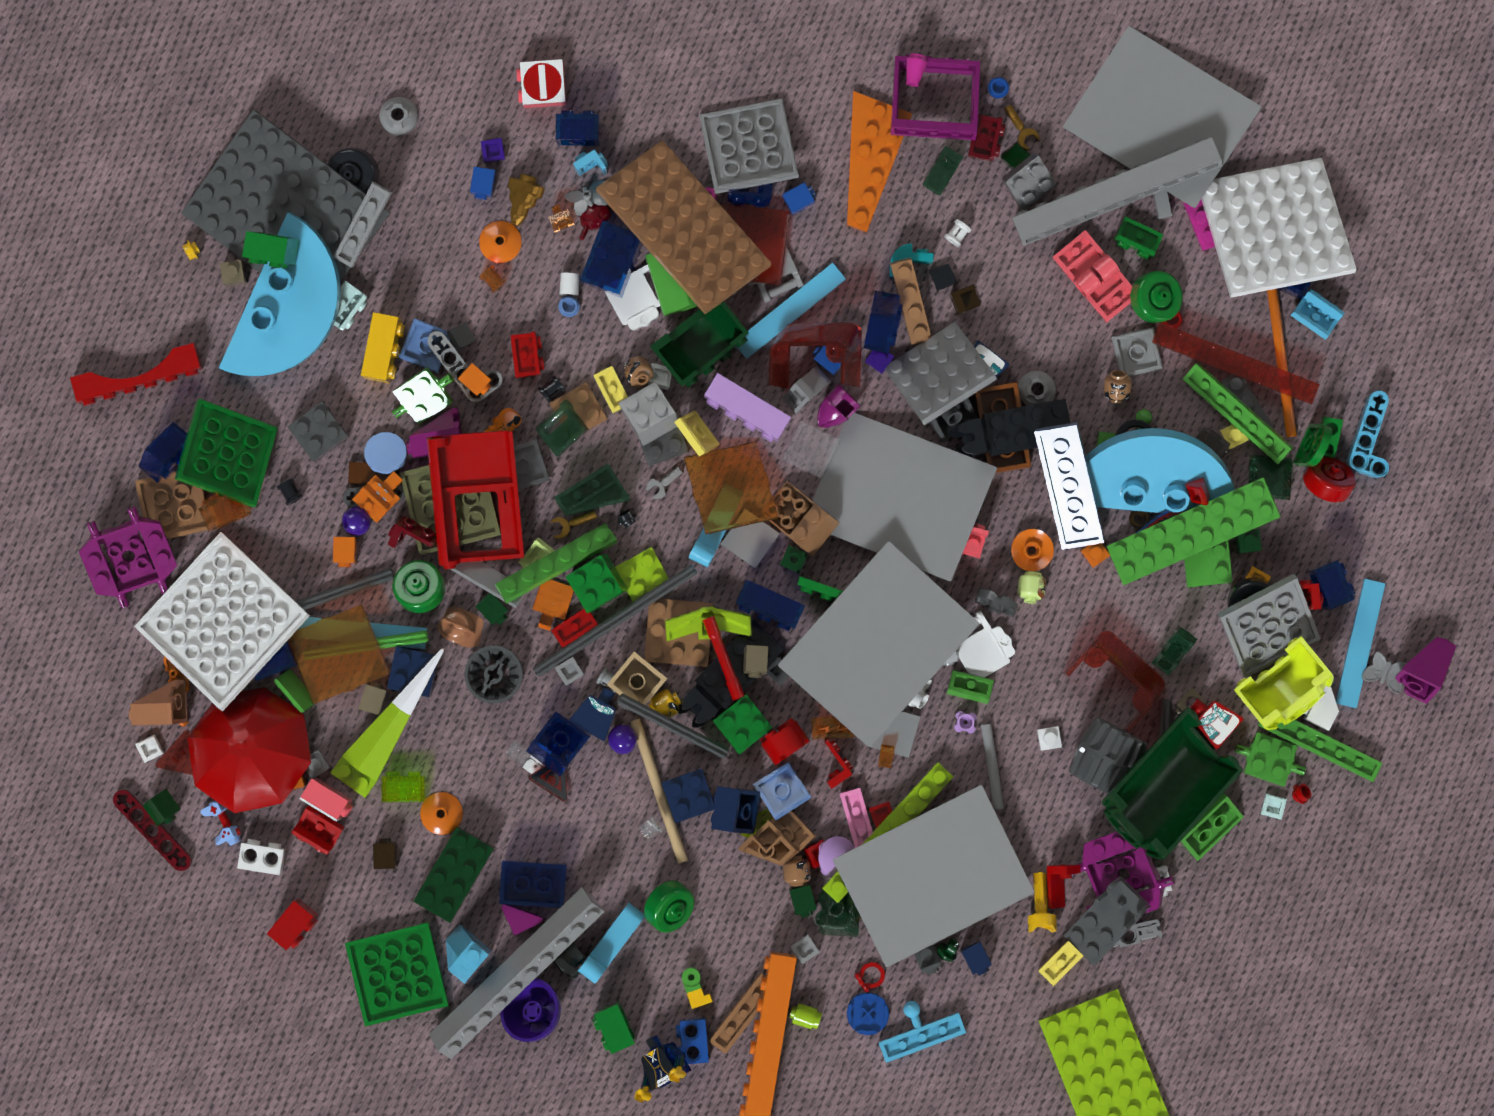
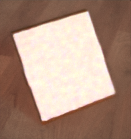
(730, 487)
(337, 654)

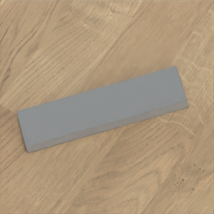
(362, 224)
(484, 577)

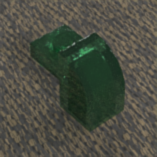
(1174, 650)

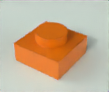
(1095, 554)

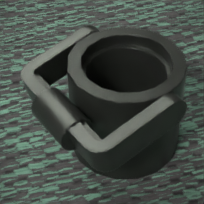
(569, 960)

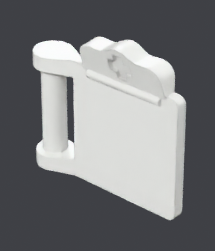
(638, 303)
(986, 649)

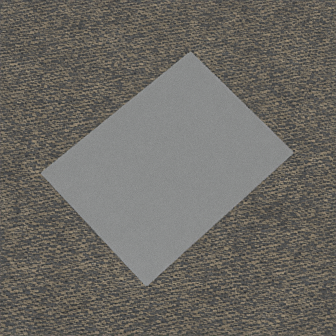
(1153, 103)
(903, 492)
(878, 644)
(933, 876)

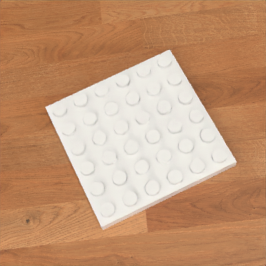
(1277, 228)
(222, 621)

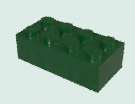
(454, 874)

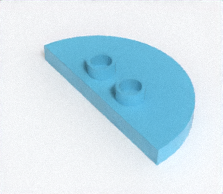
(288, 308)
(1150, 471)

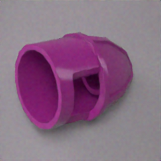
(836, 408)

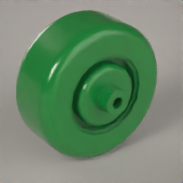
(1156, 296)
(419, 586)
(669, 906)

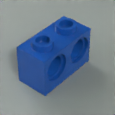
(698, 1040)

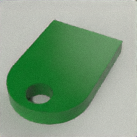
(1313, 445)

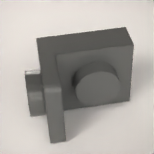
(928, 960)

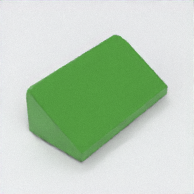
(970, 687)
(294, 690)

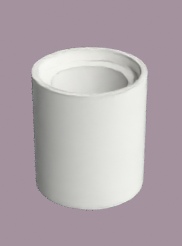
(569, 284)

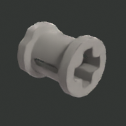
(604, 678)

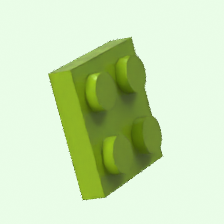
(642, 573)

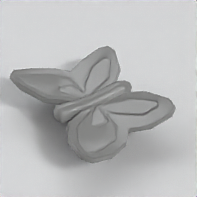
(587, 197)
(1385, 670)

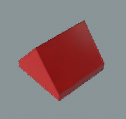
(1198, 491)

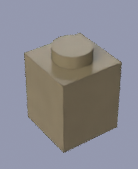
(233, 273)
(755, 661)
(372, 698)

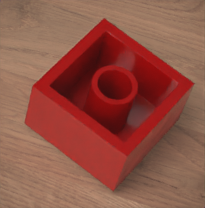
(292, 924)

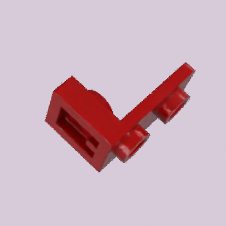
(836, 776)
(1055, 882)

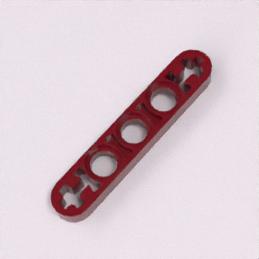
(156, 841)

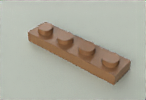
(910, 297)
(738, 1017)

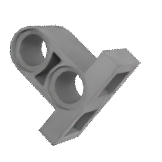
(806, 389)

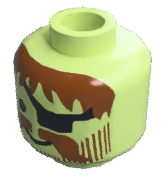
(1031, 587)

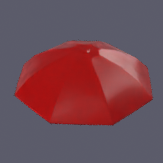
(250, 751)

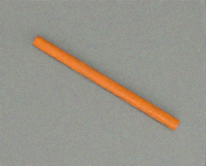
(1281, 359)

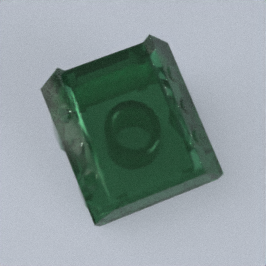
(1276, 475)
(837, 918)

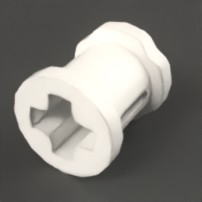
(959, 225)

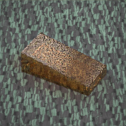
(886, 756)

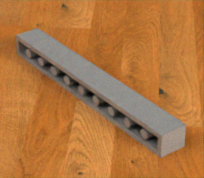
(1117, 190)
(516, 973)

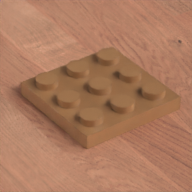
(172, 504)
(680, 651)

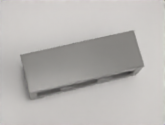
(1162, 205)

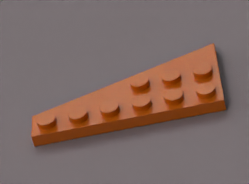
(870, 157)

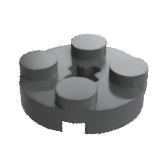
(996, 603)

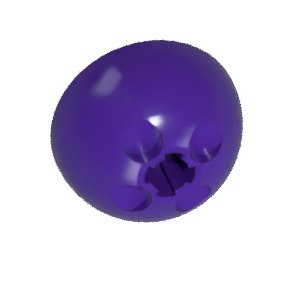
(532, 1013)

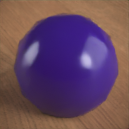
(356, 521)
(622, 739)

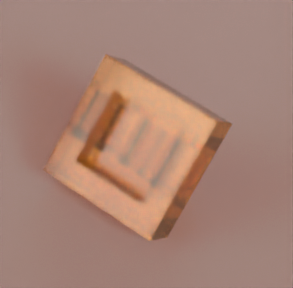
(560, 219)

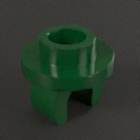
(947, 951)

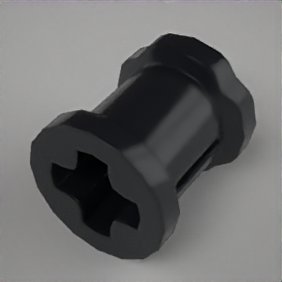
(551, 389)
(289, 491)

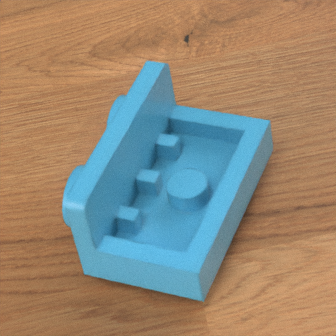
(587, 161)
(1317, 314)

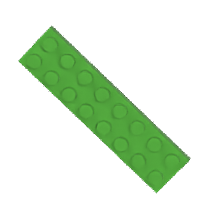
(1194, 531)

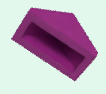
(520, 919)

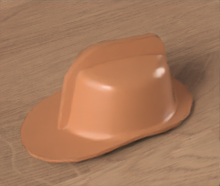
(461, 627)

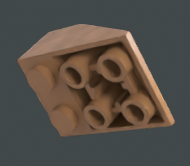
(802, 518)

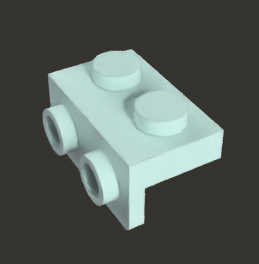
(350, 302)

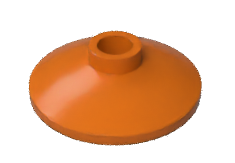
(505, 251)
(1042, 544)
(447, 803)

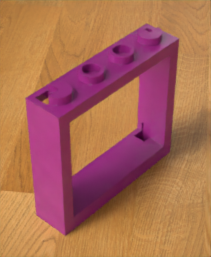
(933, 128)

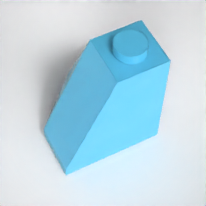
(464, 953)

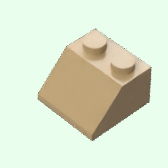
(637, 679)

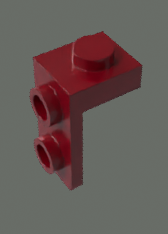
(413, 529)

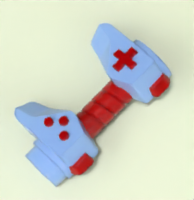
(229, 833)

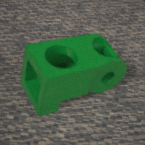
(1336, 425)

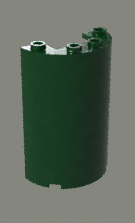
(1169, 788)

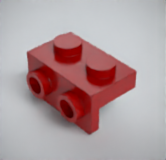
(526, 354)
(1312, 594)
(318, 830)

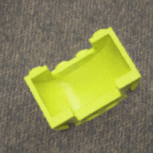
(1286, 688)

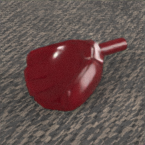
(593, 217)

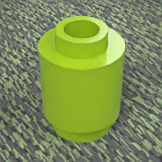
(805, 1016)

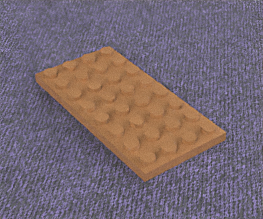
(683, 227)

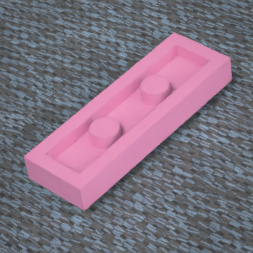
(856, 815)

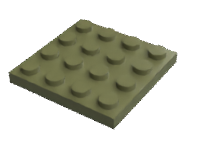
(475, 511)

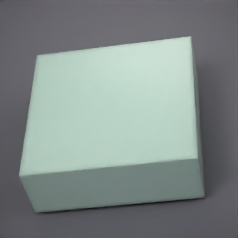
(1273, 806)

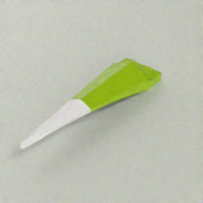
(367, 757)

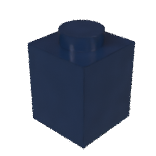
(976, 958)

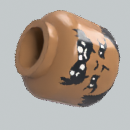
(638, 371)
(1117, 386)
(797, 871)

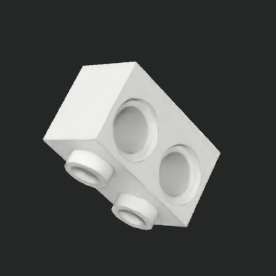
(261, 862)

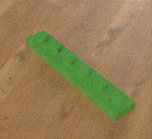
(1237, 413)
(556, 563)
(1328, 749)

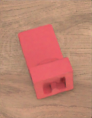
(976, 541)

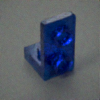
(758, 199)

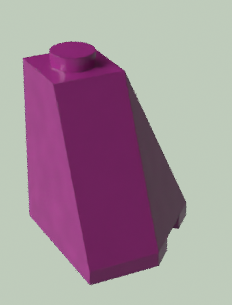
(446, 424)
(1427, 670)

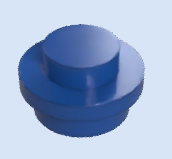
(998, 87)

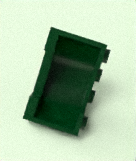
(700, 343)

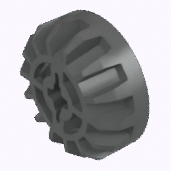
(483, 691)

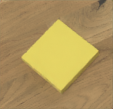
(697, 433)

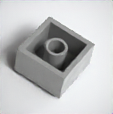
(649, 413)

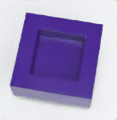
(492, 150)
(879, 360)

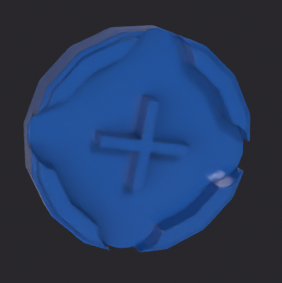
(867, 1013)

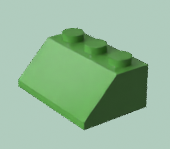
(669, 293)
(1209, 567)
(1212, 827)

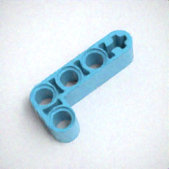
(1371, 433)
(706, 547)
(611, 943)

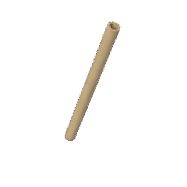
(659, 791)

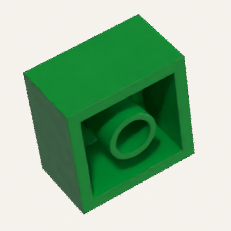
(270, 248)
(597, 583)
(742, 724)
(614, 1027)

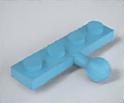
(922, 1035)

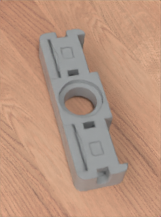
(1143, 931)

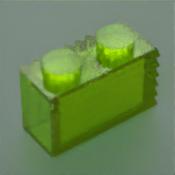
(403, 788)

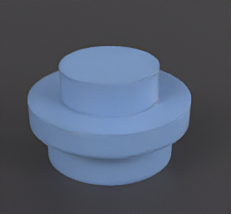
(569, 306)

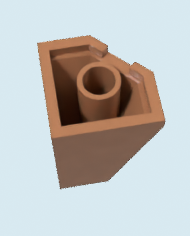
(161, 706)

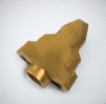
(523, 196)

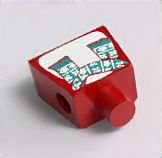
(1216, 721)

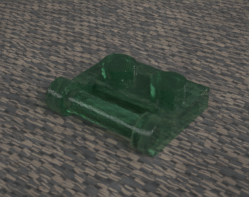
(566, 433)

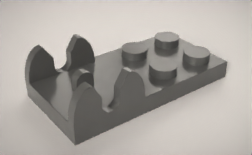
(1107, 920)

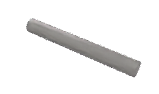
(992, 766)

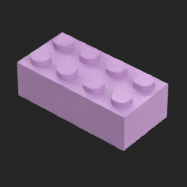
(746, 407)

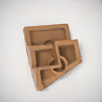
(779, 839)

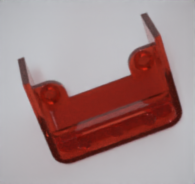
(842, 346)
(1110, 647)

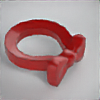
(865, 986)

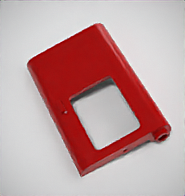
(474, 465)

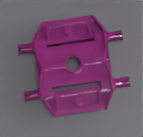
(130, 573)
(1137, 862)

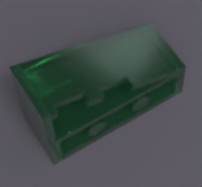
(592, 493)

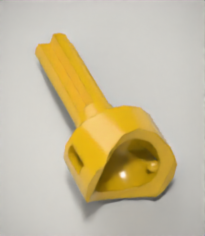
(1041, 917)

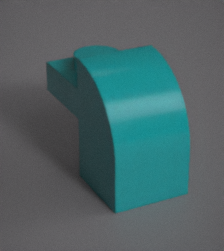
(905, 251)

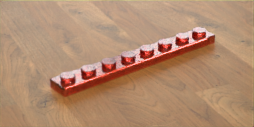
(1235, 363)

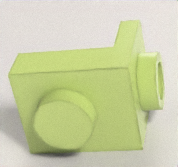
(537, 551)

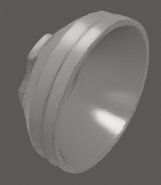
(401, 126)
(1024, 387)

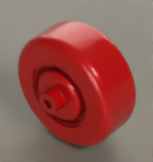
(1330, 480)

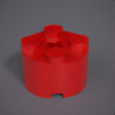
(785, 742)

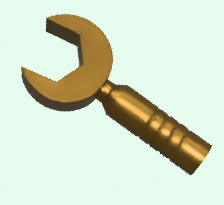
(1020, 126)
(573, 522)

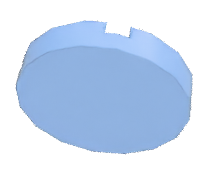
(385, 453)

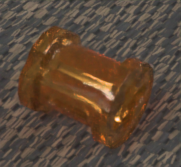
(492, 279)

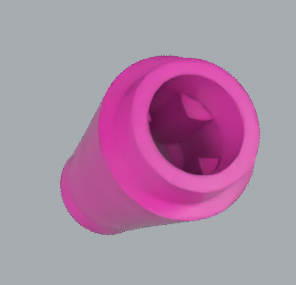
(915, 68)

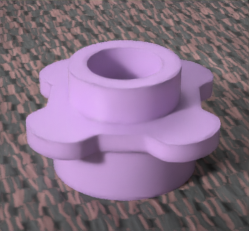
(961, 717)

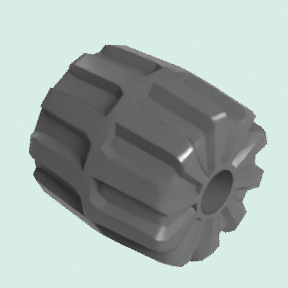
(1105, 755)

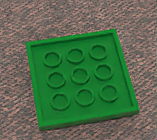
(226, 453)
(396, 974)

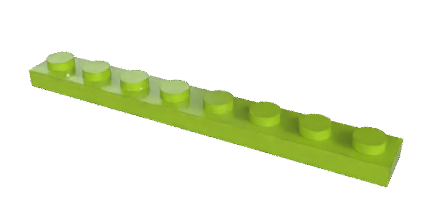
(905, 811)

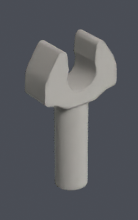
(663, 483)

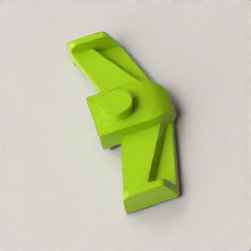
(692, 623)

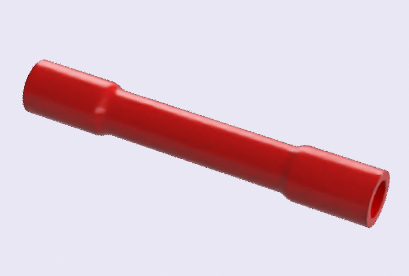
(731, 680)

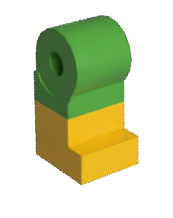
(693, 988)

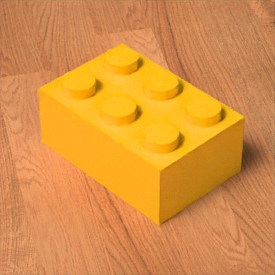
(382, 348)

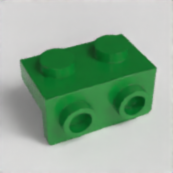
(1138, 237)

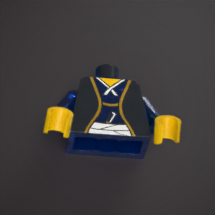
(661, 1067)

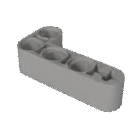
(457, 365)

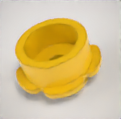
(191, 250)

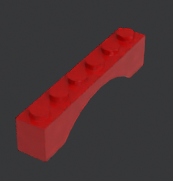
(178, 362)

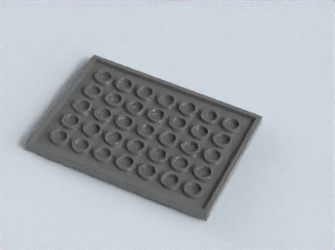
(265, 178)

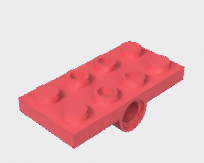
(1095, 275)

